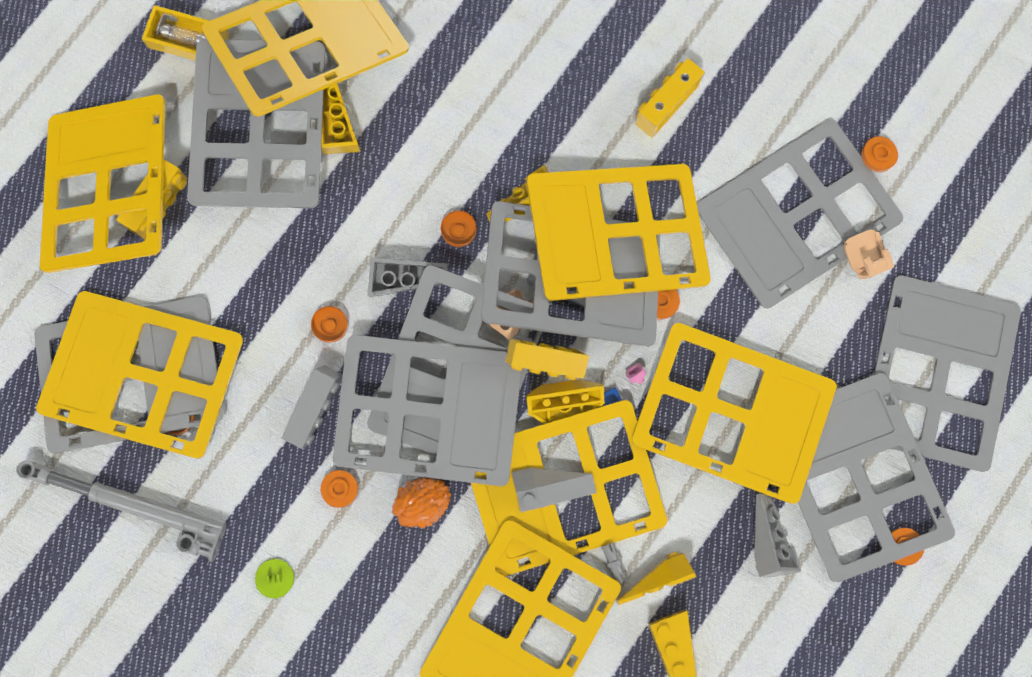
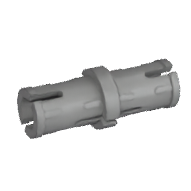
(614, 563)

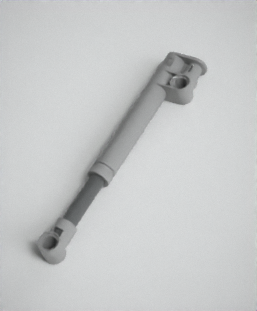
(199, 529)

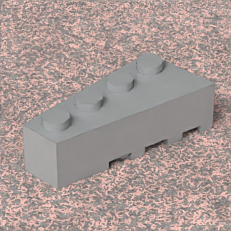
(397, 276)
(312, 406)

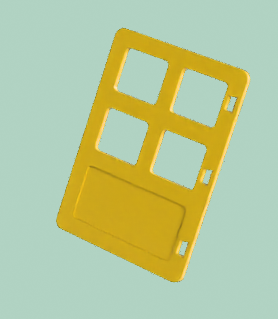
(349, 28)
(97, 143)
(575, 237)
(97, 359)
(778, 429)
(501, 504)
(475, 651)

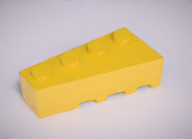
(336, 126)
(545, 358)
(674, 644)

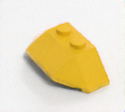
(564, 399)

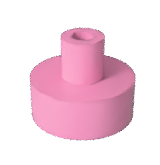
(636, 373)

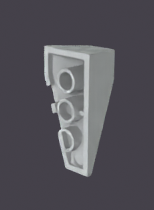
(546, 487)
(772, 550)

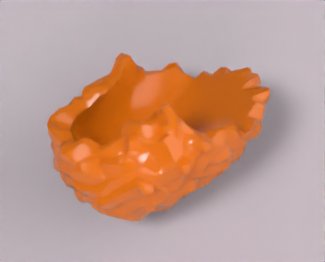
(421, 502)

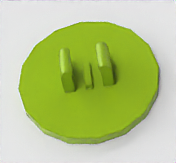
(274, 578)

